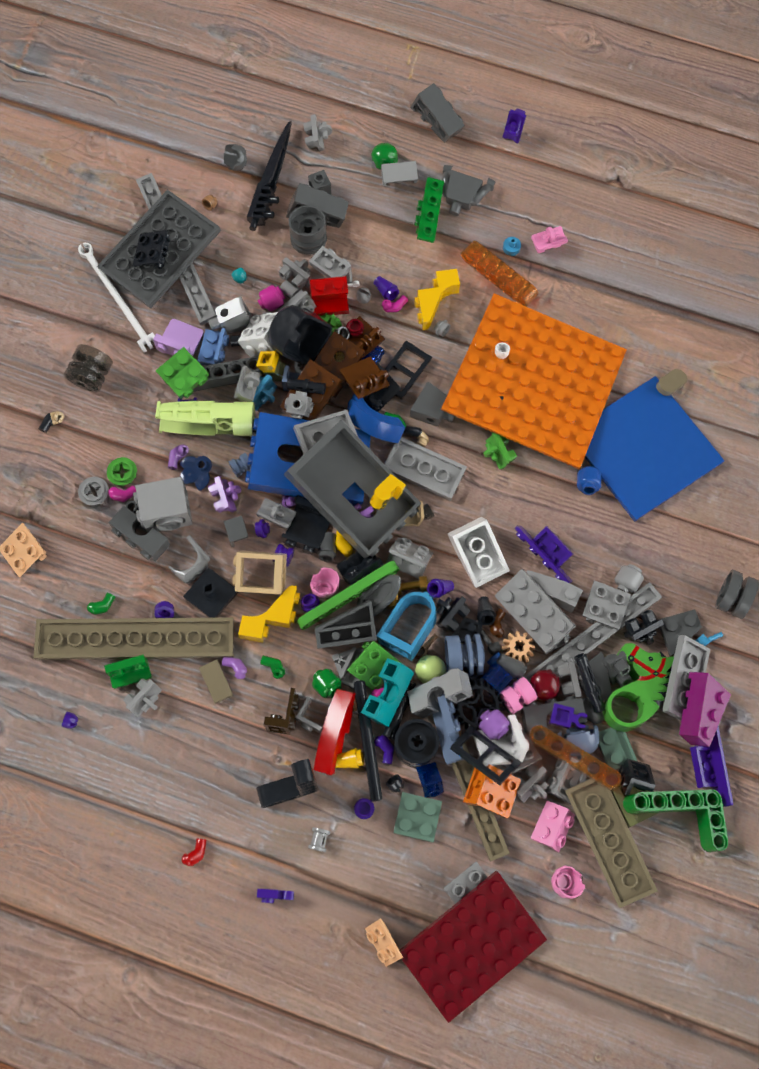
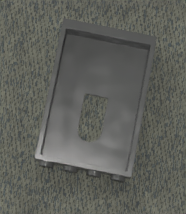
(331, 469)

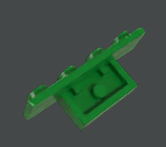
(429, 210)

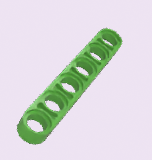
(345, 596)

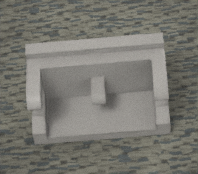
(399, 172)

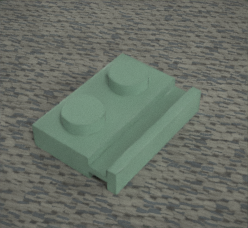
(615, 747)

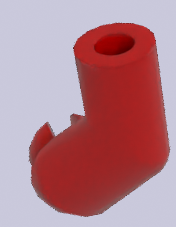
(196, 855)

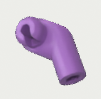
(237, 665)

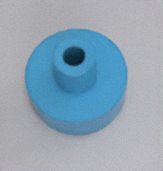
(511, 246)

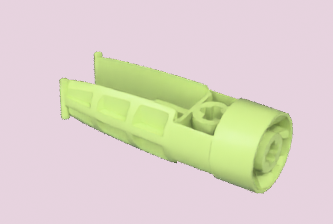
(206, 417)

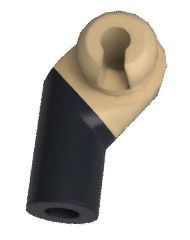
(51, 419)
(418, 433)

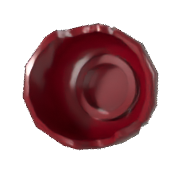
(546, 684)

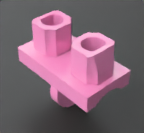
(549, 239)

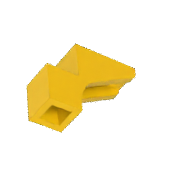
(428, 300)
(279, 614)

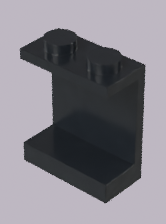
(306, 528)

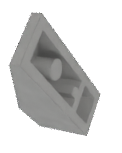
(561, 592)

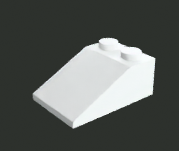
(478, 551)

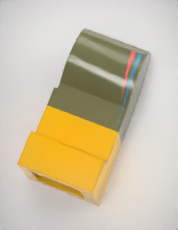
(273, 365)

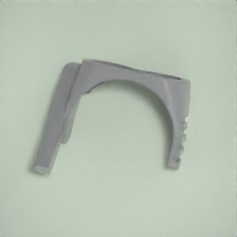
(198, 568)

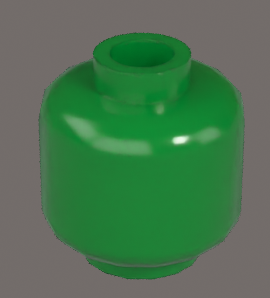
(325, 683)

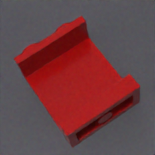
(330, 295)

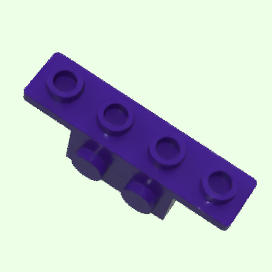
(550, 549)
(711, 768)

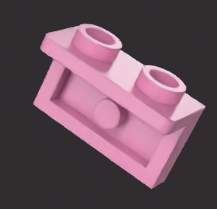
(553, 826)

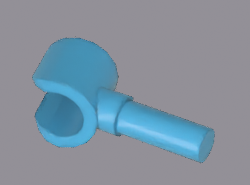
(705, 641)

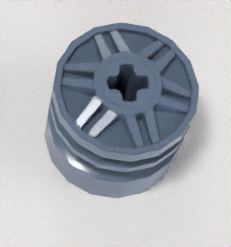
(465, 655)

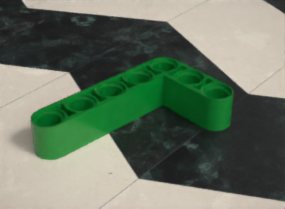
(705, 812)

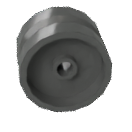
(737, 594)

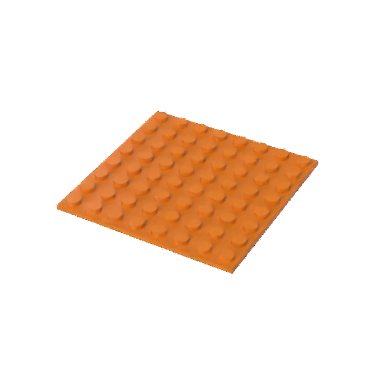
(549, 381)

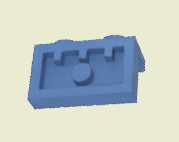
(213, 347)

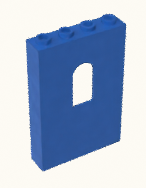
(266, 466)

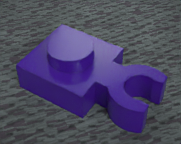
(564, 717)
(269, 895)

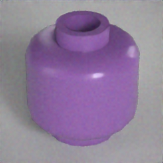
(494, 724)

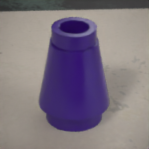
(386, 288)
(439, 587)

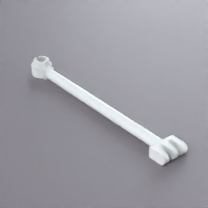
(145, 339)

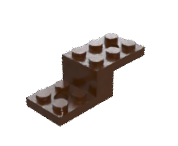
(326, 370)

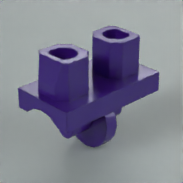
(514, 125)

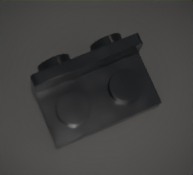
(357, 567)
(637, 775)

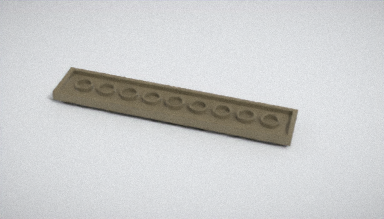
(134, 637)

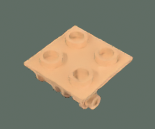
(22, 550)
(386, 948)

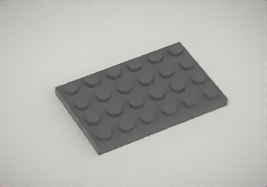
(189, 236)

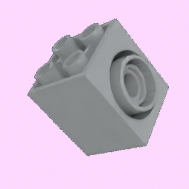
(163, 505)

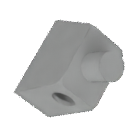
(232, 316)

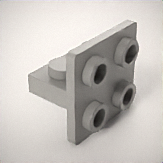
(410, 557)

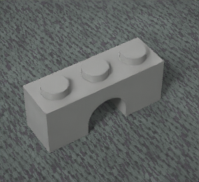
(425, 696)

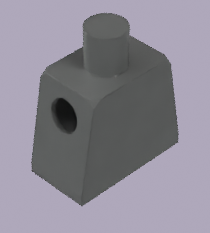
(428, 406)

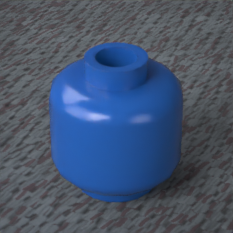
(589, 480)

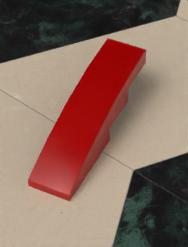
(333, 731)

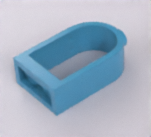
(397, 645)

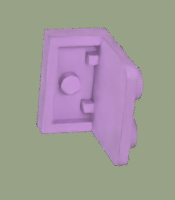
(178, 336)

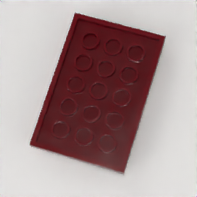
(472, 946)

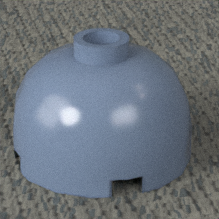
(585, 739)

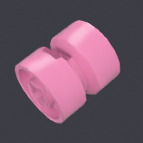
(519, 694)

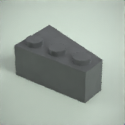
(438, 113)
(332, 207)
(348, 627)

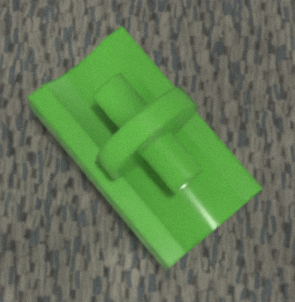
(497, 450)

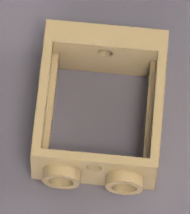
(279, 572)

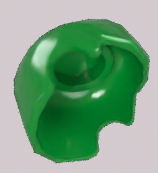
(384, 154)

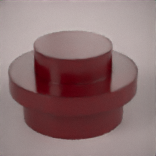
(355, 327)

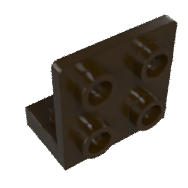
(284, 726)

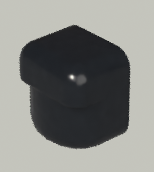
(298, 334)

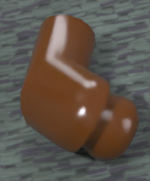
(496, 628)

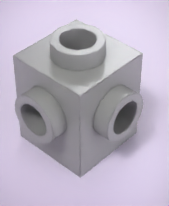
(305, 407)

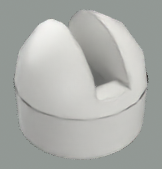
(502, 350)

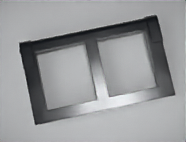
(414, 376)
(477, 763)

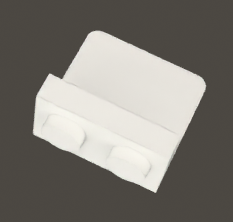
(255, 336)
(512, 742)

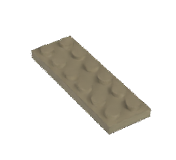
(611, 842)

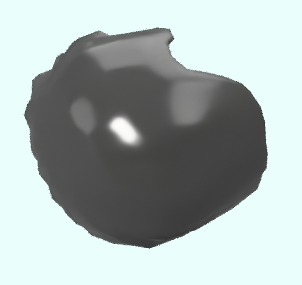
(235, 157)

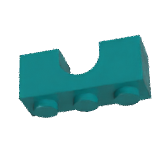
(396, 681)

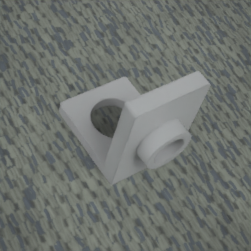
(307, 724)

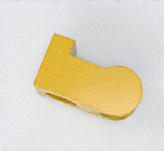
(385, 491)

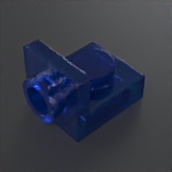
(430, 780)

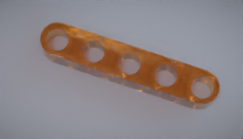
(499, 273)
(582, 765)

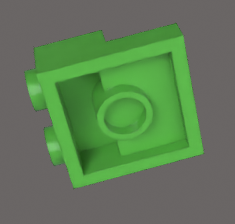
(183, 373)

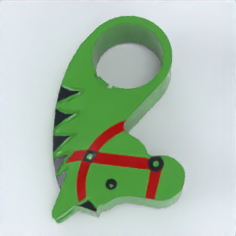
(648, 690)

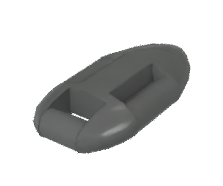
(381, 593)

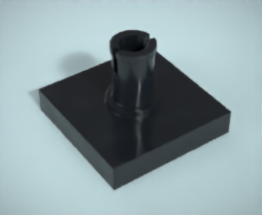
(210, 594)

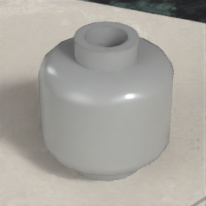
(629, 578)

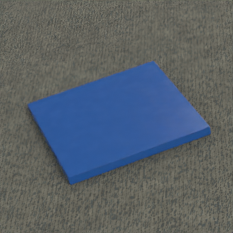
(649, 449)

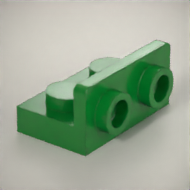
(128, 671)

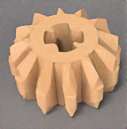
(512, 641)

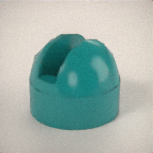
(239, 275)

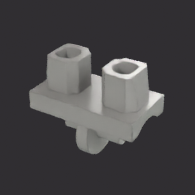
(319, 132)
(297, 270)
(247, 385)
(276, 513)
(572, 686)
(144, 698)
(535, 785)

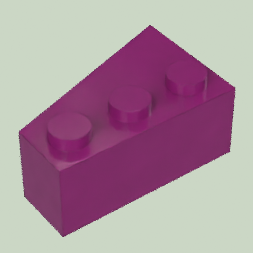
(704, 709)

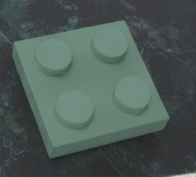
(417, 817)

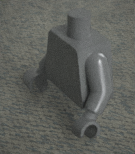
(463, 190)

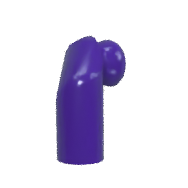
(388, 748)

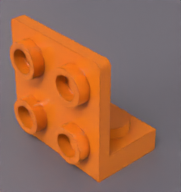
(490, 795)

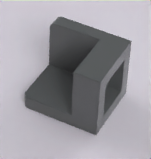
(235, 529)

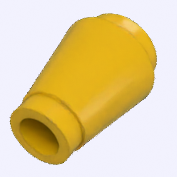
(350, 759)

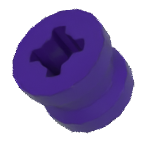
(290, 551)

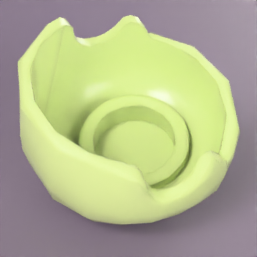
(429, 667)

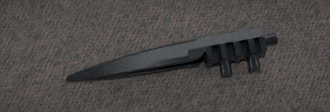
(264, 193)

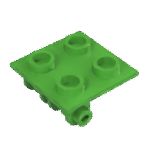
(370, 663)

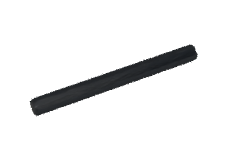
(368, 743)

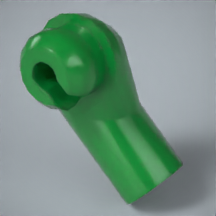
(275, 665)

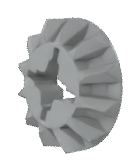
(96, 483)

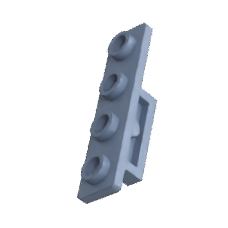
(447, 728)

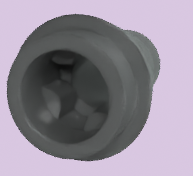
(327, 550)
(513, 666)

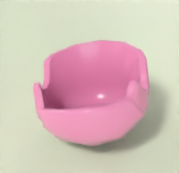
(325, 583)
(567, 882)

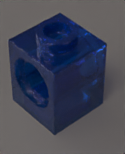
(497, 677)

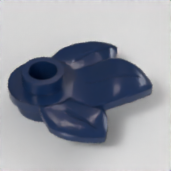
(193, 473)

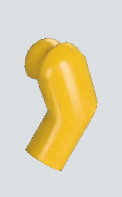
(343, 545)

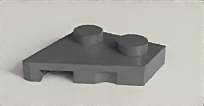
(679, 624)

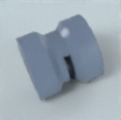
(240, 465)

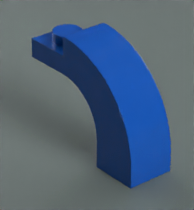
(374, 423)

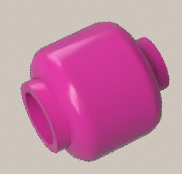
(271, 298)

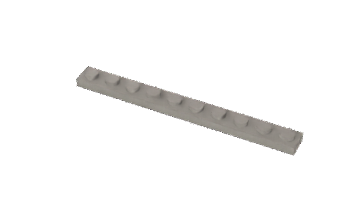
(190, 278)
(598, 632)

